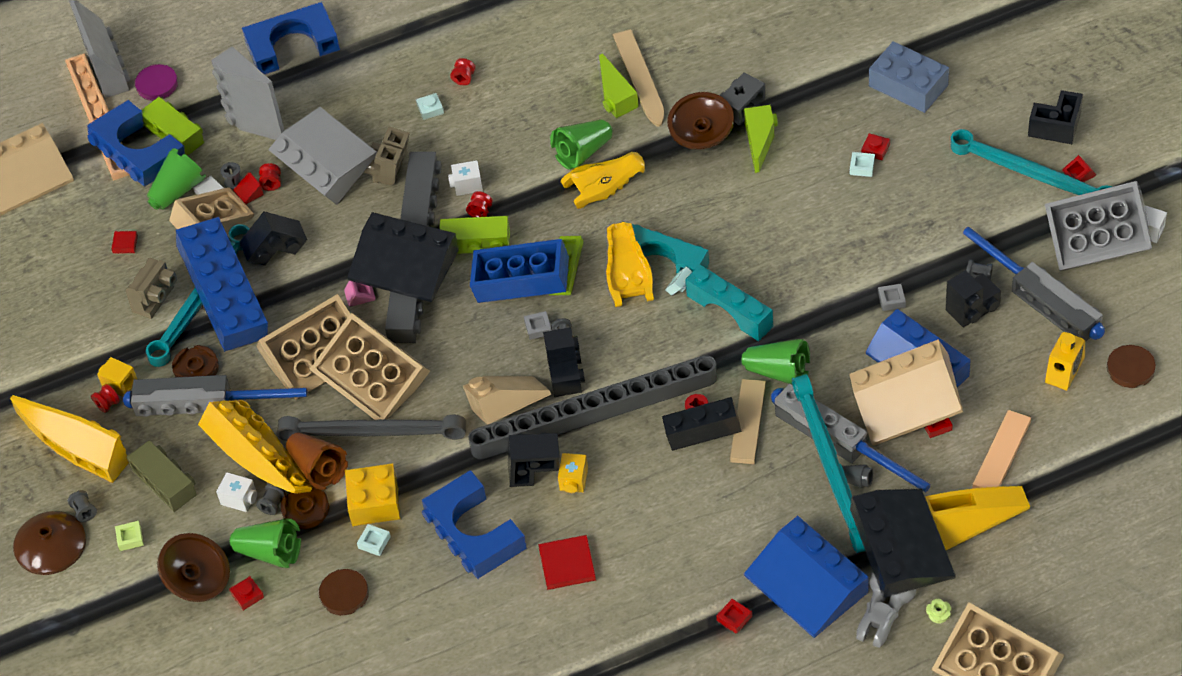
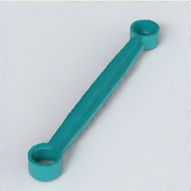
(1019, 164)
(185, 313)
(828, 455)

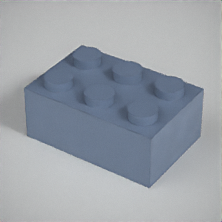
(908, 76)

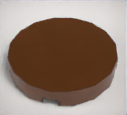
(195, 362)
(1131, 366)
(305, 508)
(343, 592)

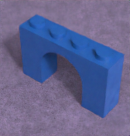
(308, 21)
(115, 126)
(478, 553)

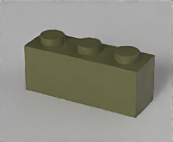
(162, 475)

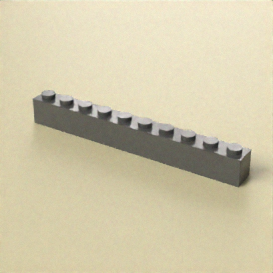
(417, 207)

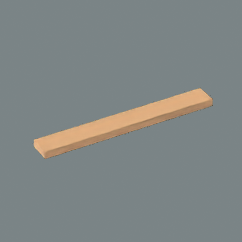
(91, 99)

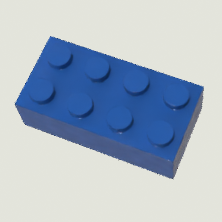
(519, 270)

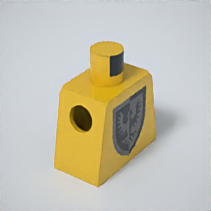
(1068, 352)

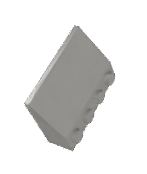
(101, 51)
(247, 95)
(324, 153)
(1099, 226)

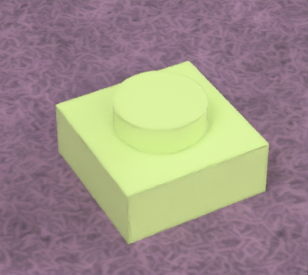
(129, 536)

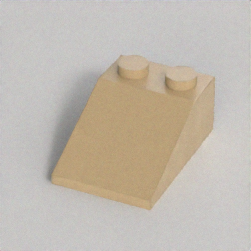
(209, 205)
(501, 395)

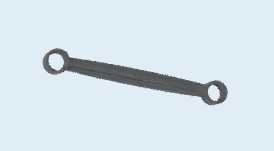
(451, 427)

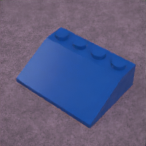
(807, 577)

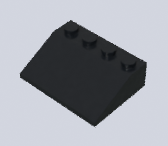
(403, 257)
(900, 540)

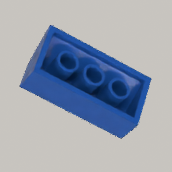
(902, 334)

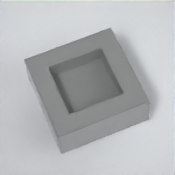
(891, 297)
(537, 324)

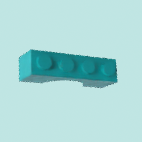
(676, 250)
(750, 314)

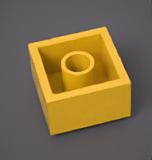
(372, 494)

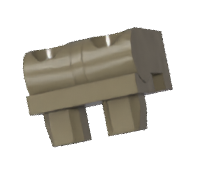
(389, 156)
(150, 287)

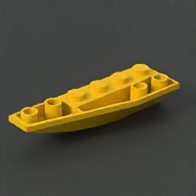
(75, 438)
(252, 444)
(972, 511)

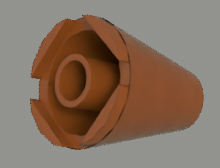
(317, 459)

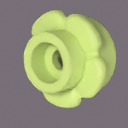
(938, 616)

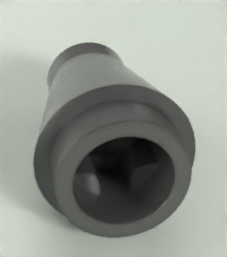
(859, 475)

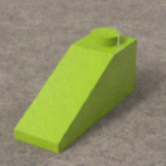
(618, 93)
(760, 132)

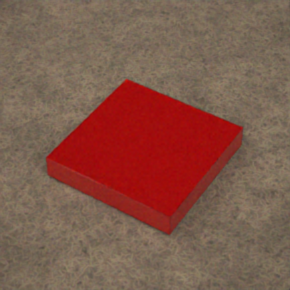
(567, 562)

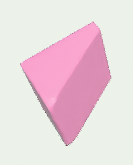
(358, 293)

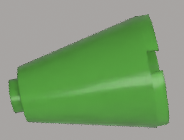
(579, 141)
(174, 180)
(778, 360)
(269, 542)

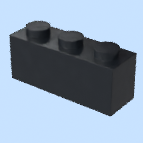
(701, 423)

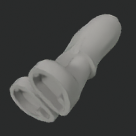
(880, 614)

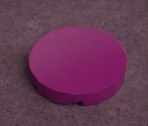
(156, 82)

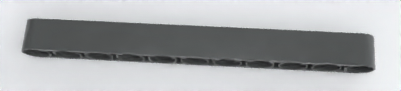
(596, 405)

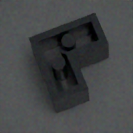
(1056, 122)
(271, 234)
(971, 297)
(563, 361)
(530, 455)

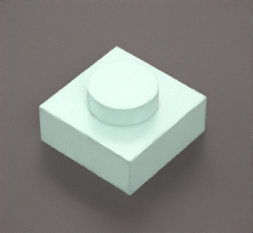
(429, 106)
(862, 164)
(678, 282)
(373, 540)

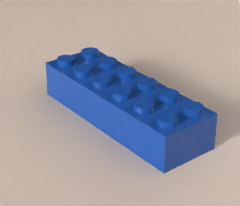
(221, 284)

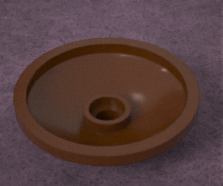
(697, 112)
(53, 551)
(199, 558)

